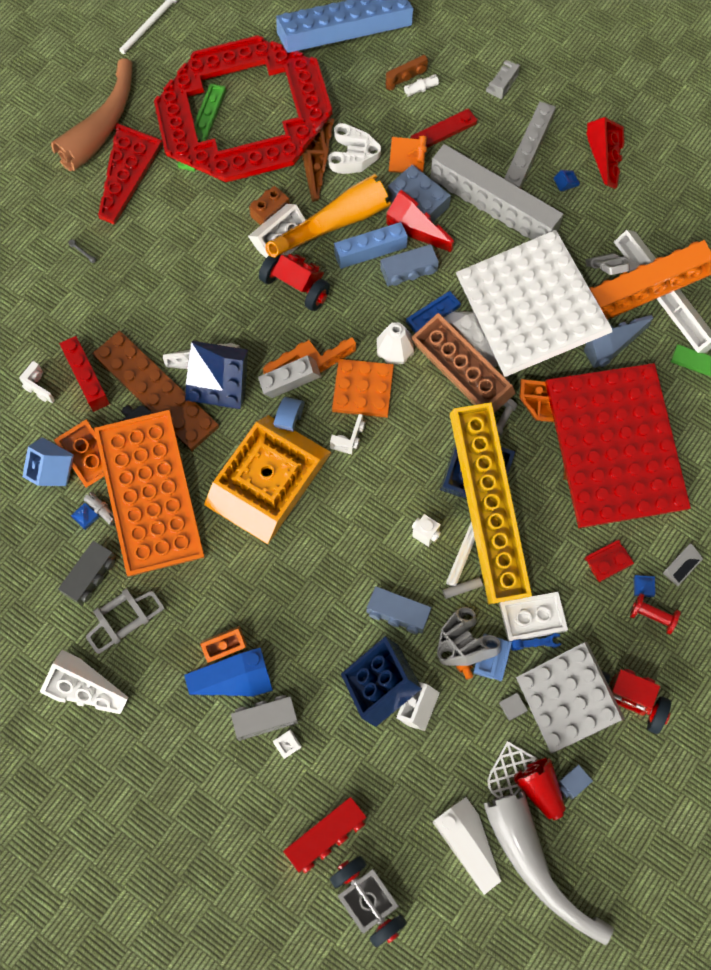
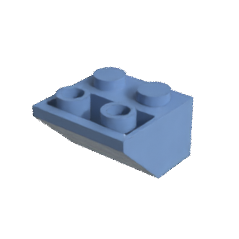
(47, 464)

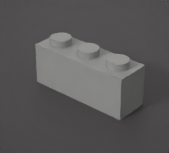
(289, 376)
(264, 717)

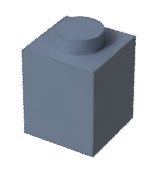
(574, 782)

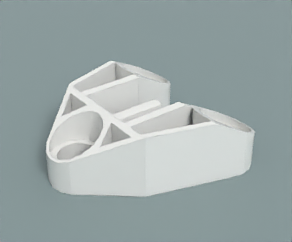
(358, 151)

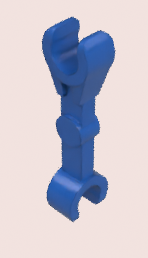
(519, 644)

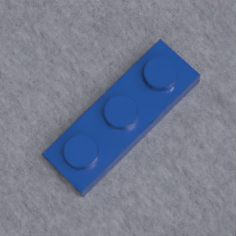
(443, 305)

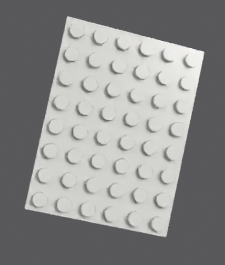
(532, 303)

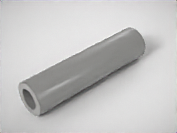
(462, 588)

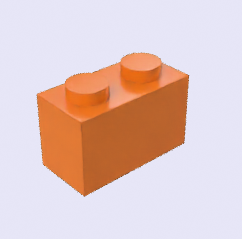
(223, 644)

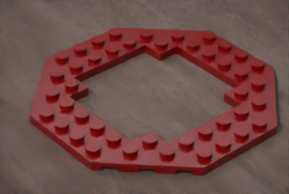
(254, 158)

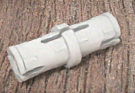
(421, 85)

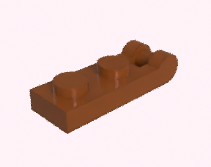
(406, 71)

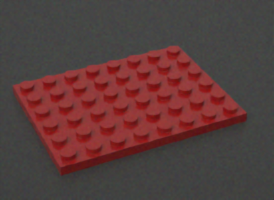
(617, 445)

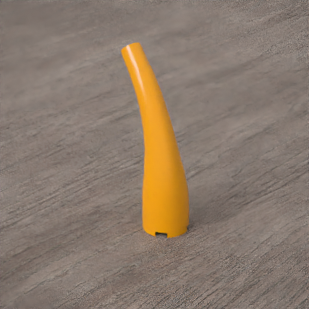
(349, 208)

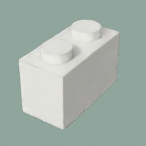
(419, 708)

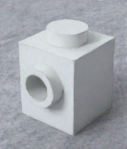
(426, 530)

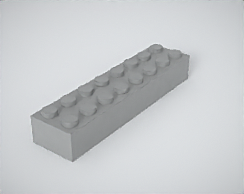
(493, 194)

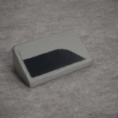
(683, 565)

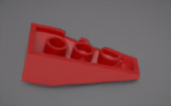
(606, 141)

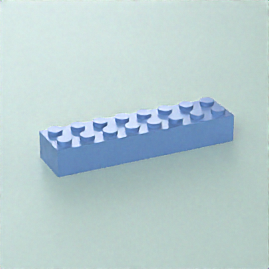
(341, 22)

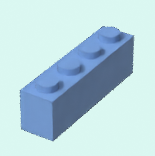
(370, 245)

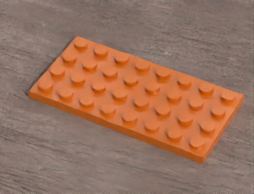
(149, 493)

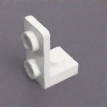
(30, 376)
(345, 445)

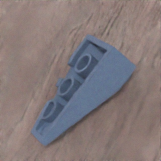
(607, 347)

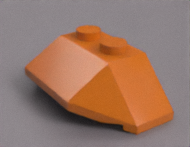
(536, 399)

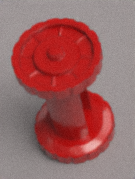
(655, 614)

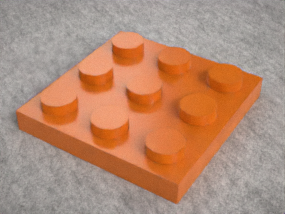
(362, 388)

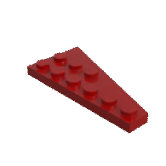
(127, 165)

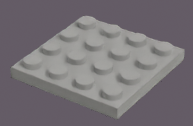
(569, 697)

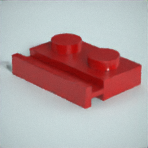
(609, 561)

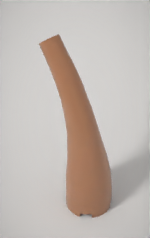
(86, 137)

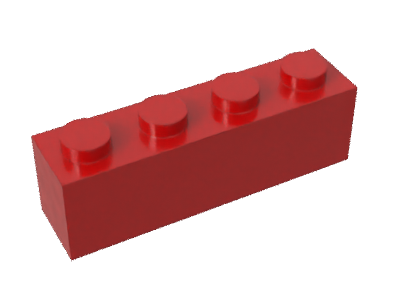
(84, 373)
(325, 835)

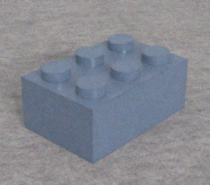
(423, 190)

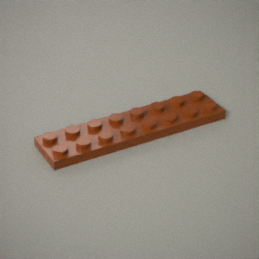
(155, 389)

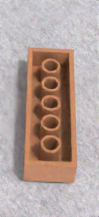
(462, 363)

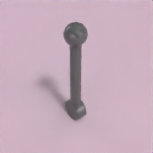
(72, 243)

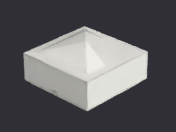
(287, 744)

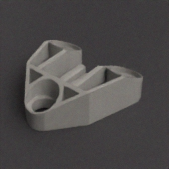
(459, 641)

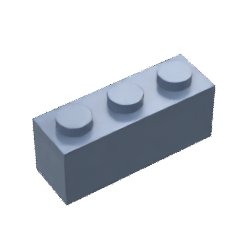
(409, 265)
(398, 610)

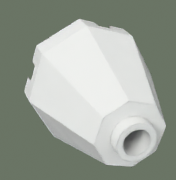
(395, 344)

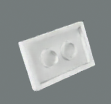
(533, 616)

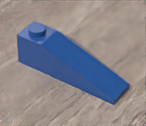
(237, 675)

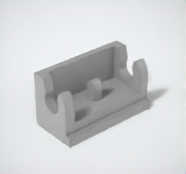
(503, 79)

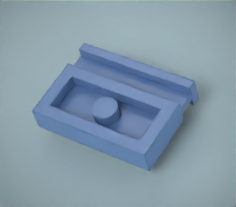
(495, 666)

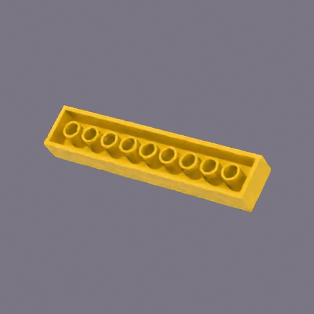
(490, 503)

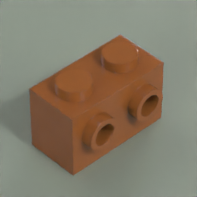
(268, 205)

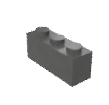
(87, 573)

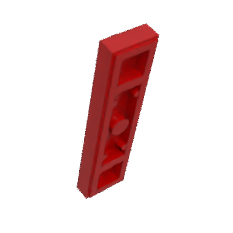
(447, 128)

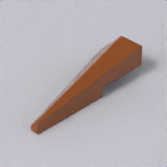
(316, 157)

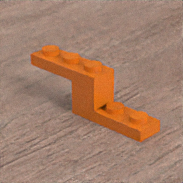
(303, 349)

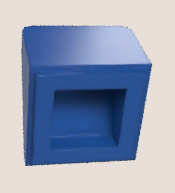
(566, 180)

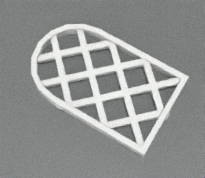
(521, 751)

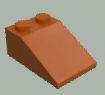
(83, 444)

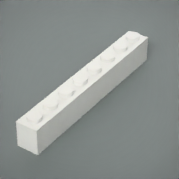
(674, 303)

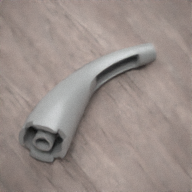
(519, 840)

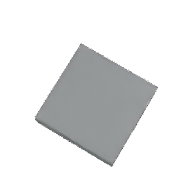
(513, 706)

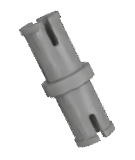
(100, 508)

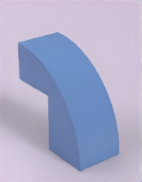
(288, 413)

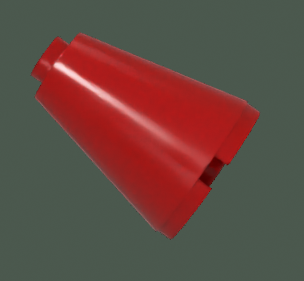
(542, 787)

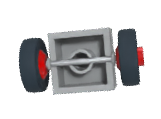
(368, 901)

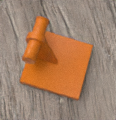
(407, 153)

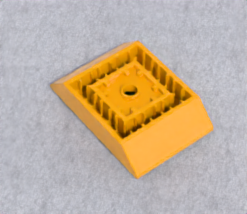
(263, 502)

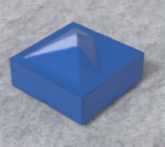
(84, 516)
(644, 585)

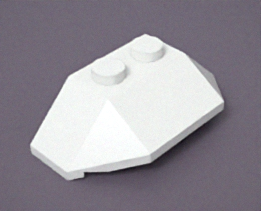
(470, 329)

